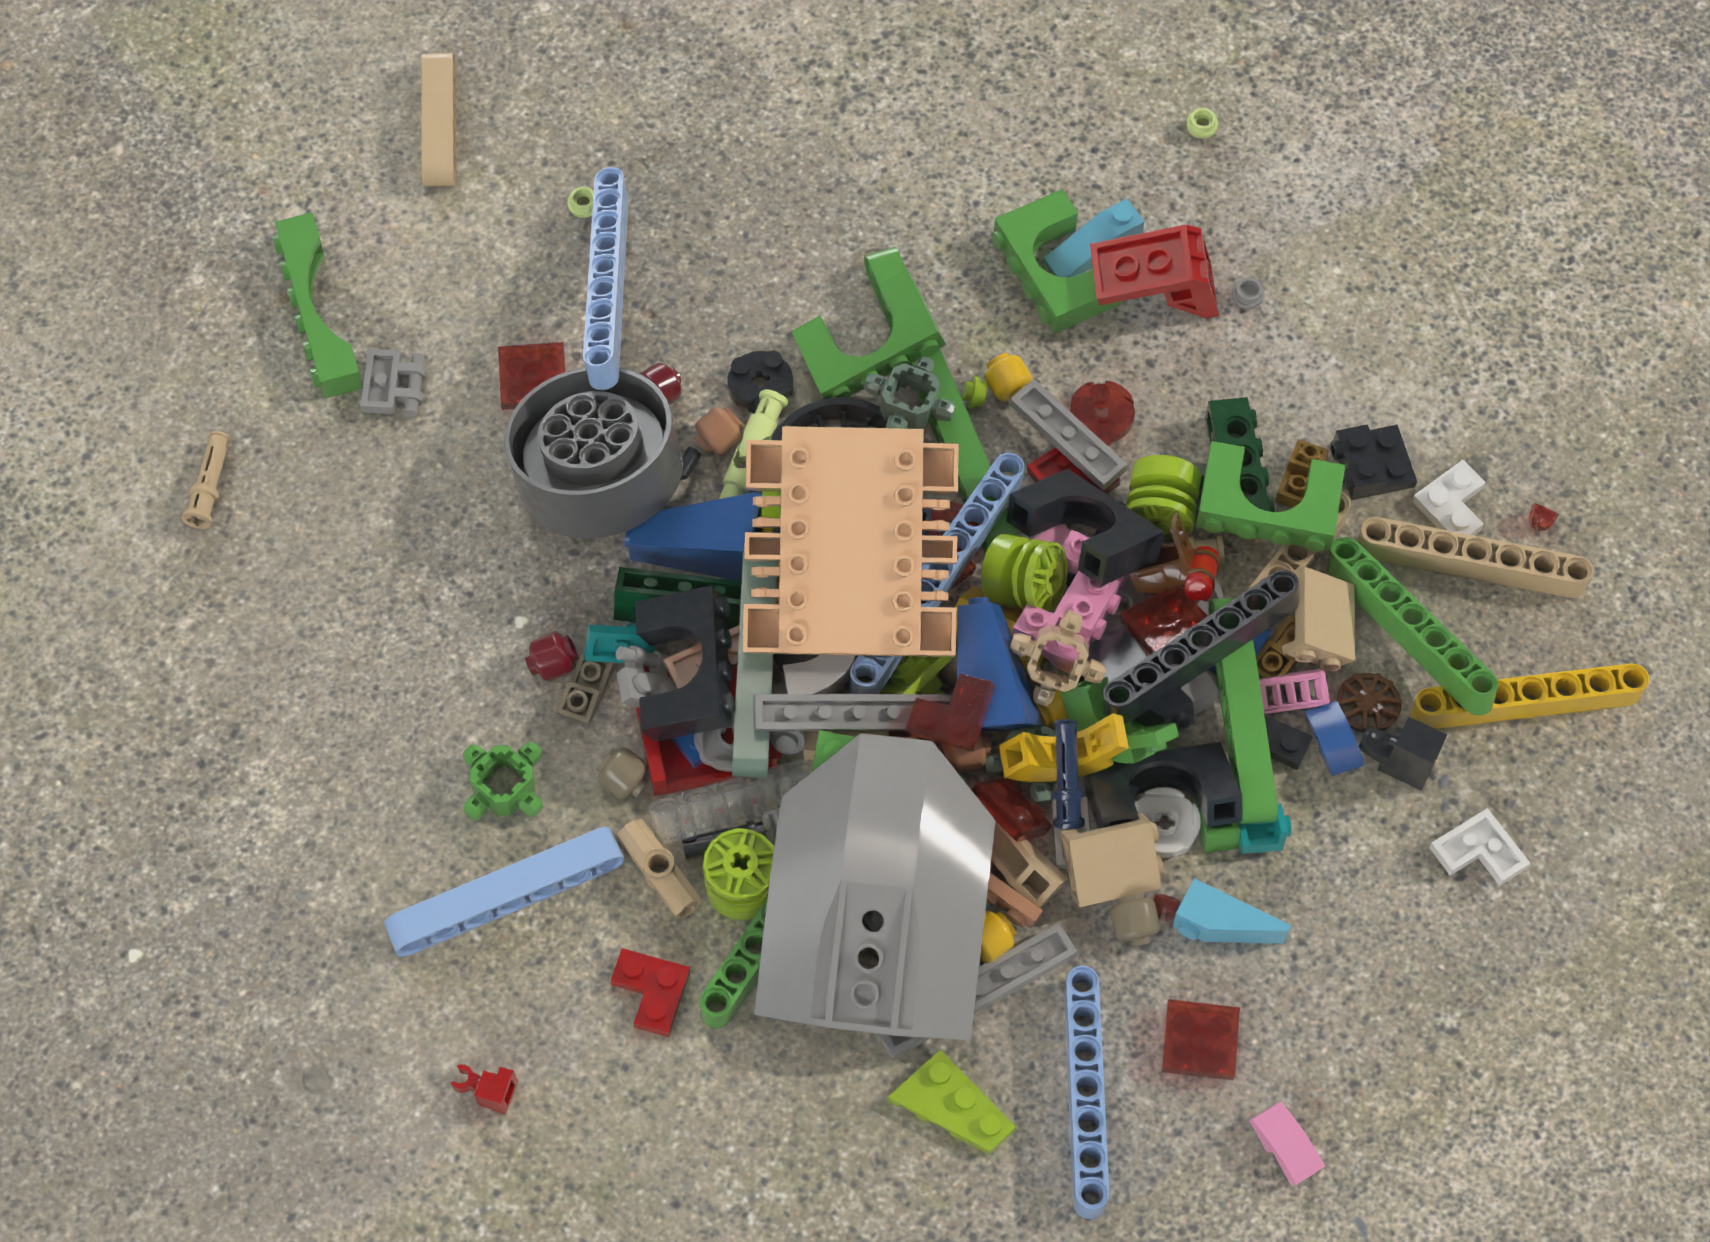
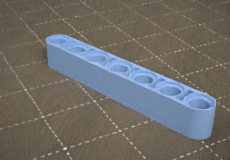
(503, 891)
(1083, 1107)

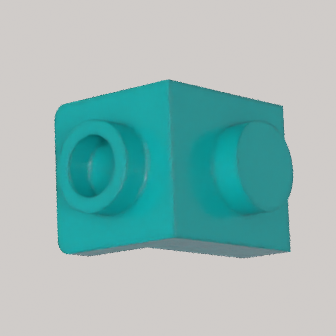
(1265, 836)

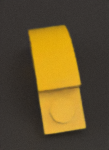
(1034, 756)

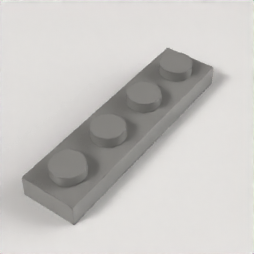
(1068, 434)

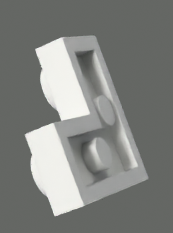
(1445, 499)
(1483, 840)

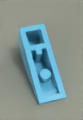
(1074, 254)
(1219, 917)

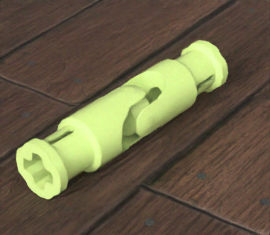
(759, 427)

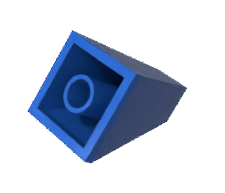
(697, 537)
(986, 655)

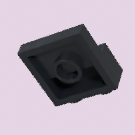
(1373, 460)

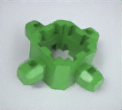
(483, 765)

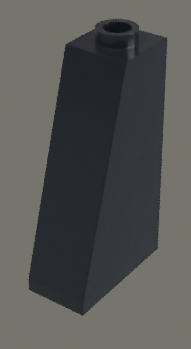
(1120, 652)

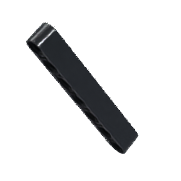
(1210, 633)

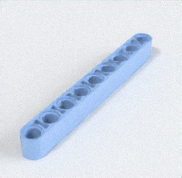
(606, 279)
(969, 539)

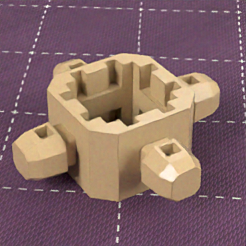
(1049, 681)

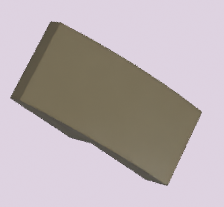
(585, 690)

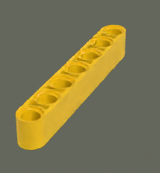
(1544, 690)

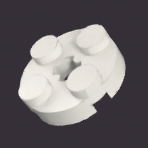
(1178, 809)

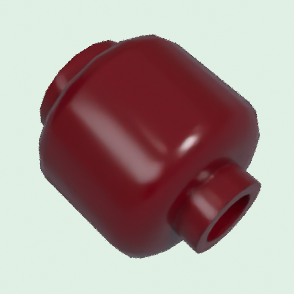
(666, 379)
(551, 656)

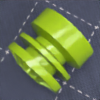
(1164, 488)
(1024, 572)
(730, 889)

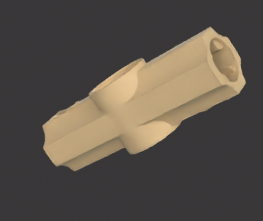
(671, 884)

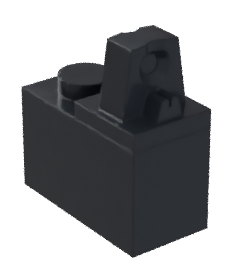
(1406, 753)

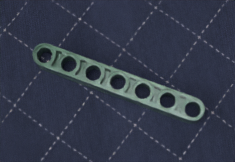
(753, 677)

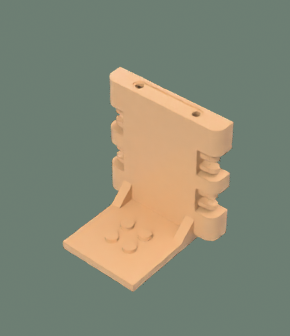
(850, 543)

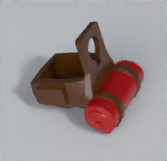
(1179, 567)

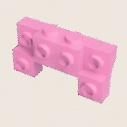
(1084, 597)

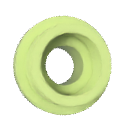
(1202, 116)
(579, 196)

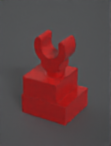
(490, 1089)

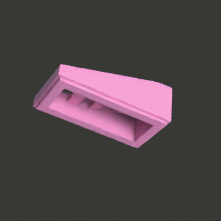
(1320, 688)

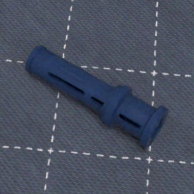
(1067, 792)

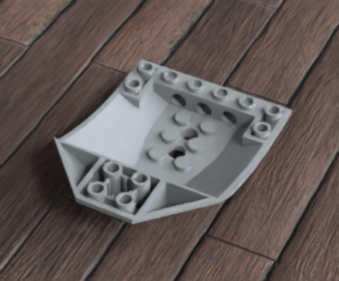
(889, 834)

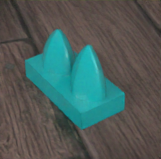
(604, 641)

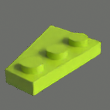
(953, 1102)

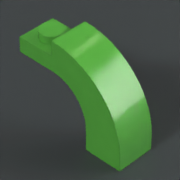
(1087, 707)

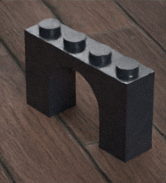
(1066, 498)
(705, 700)
(1194, 769)

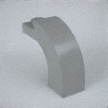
(818, 676)

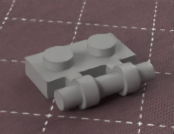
(382, 380)
(636, 682)

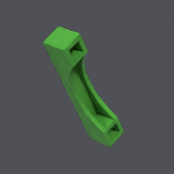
(333, 357)

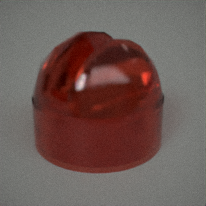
(1542, 517)
(1167, 905)

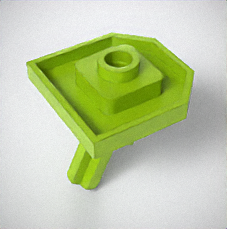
(916, 676)

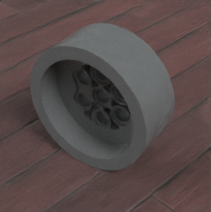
(593, 456)

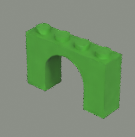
(1020, 234)
(912, 336)
(1227, 509)

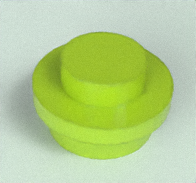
(974, 392)

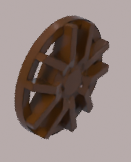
(1369, 701)

